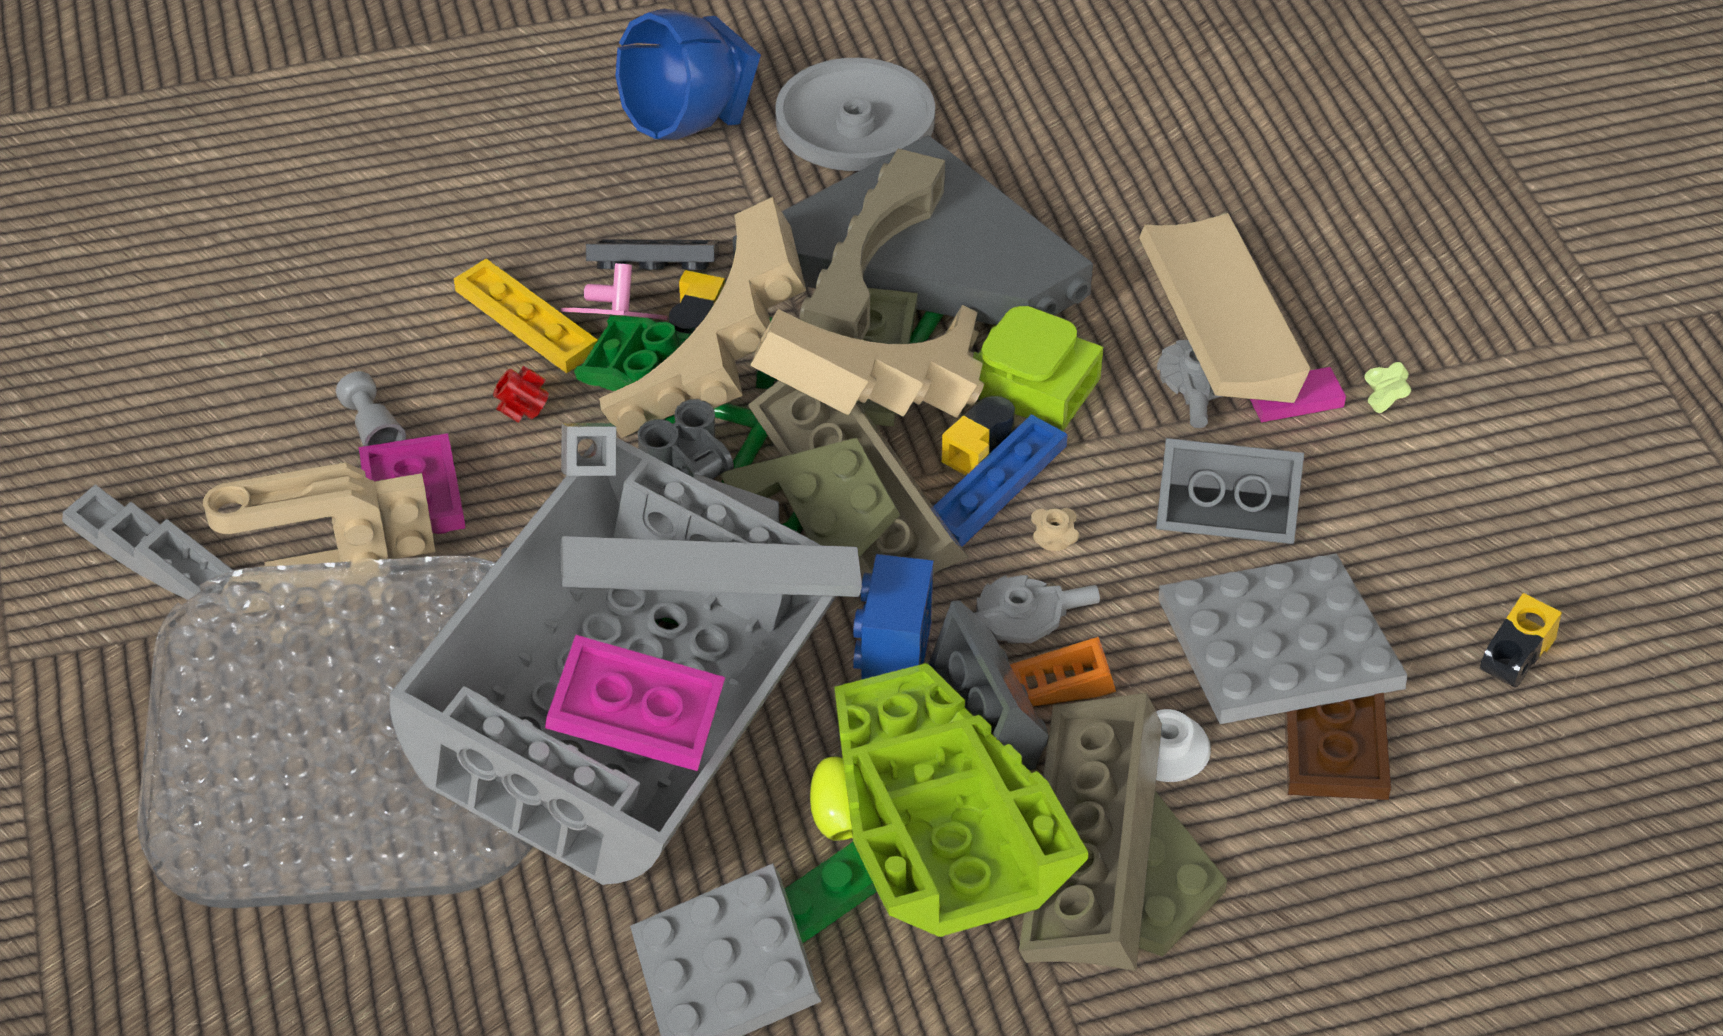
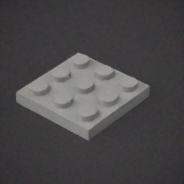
(726, 960)

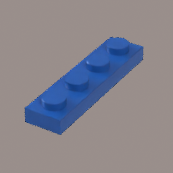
(1000, 477)

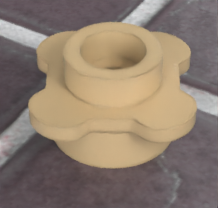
(1055, 528)

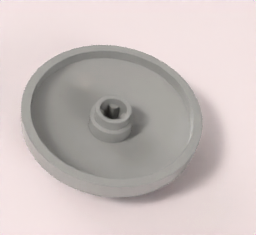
(853, 112)

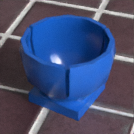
(686, 79)

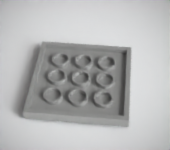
(1280, 638)

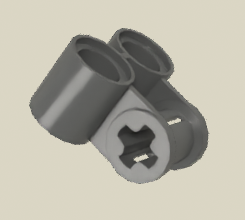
(688, 442)

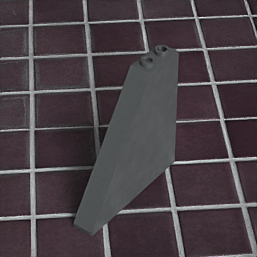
(969, 253)

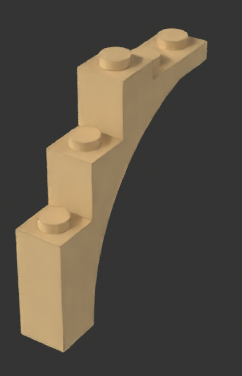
(705, 366)
(892, 375)

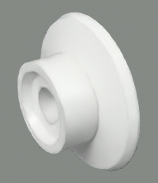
(1183, 747)

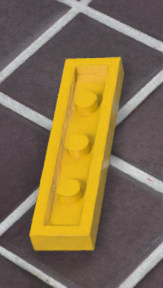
(525, 315)

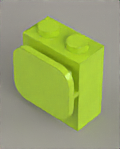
(1039, 365)

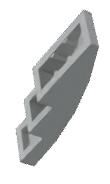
(142, 544)

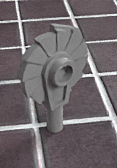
(1184, 374)
(1027, 608)

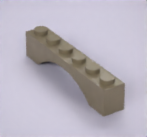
(903, 196)

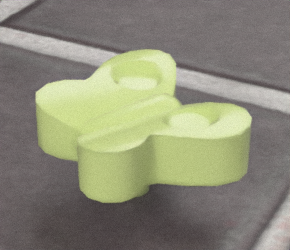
(1388, 385)

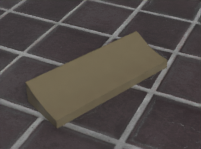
(804, 423)
(1105, 778)

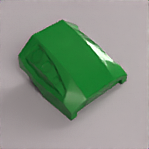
(628, 351)

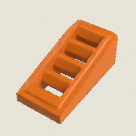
(1078, 687)

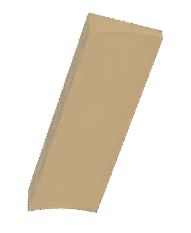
(1226, 310)

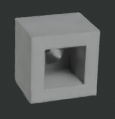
(602, 459)

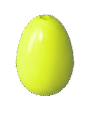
(830, 800)

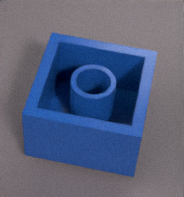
(895, 617)

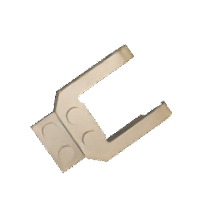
(367, 516)

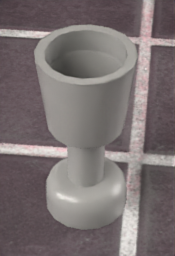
(373, 420)

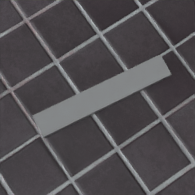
(709, 566)

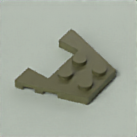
(830, 491)
(1178, 884)

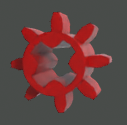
(520, 394)

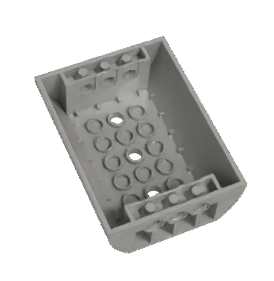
(484, 685)

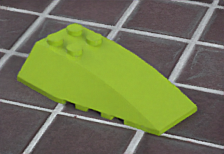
(945, 808)

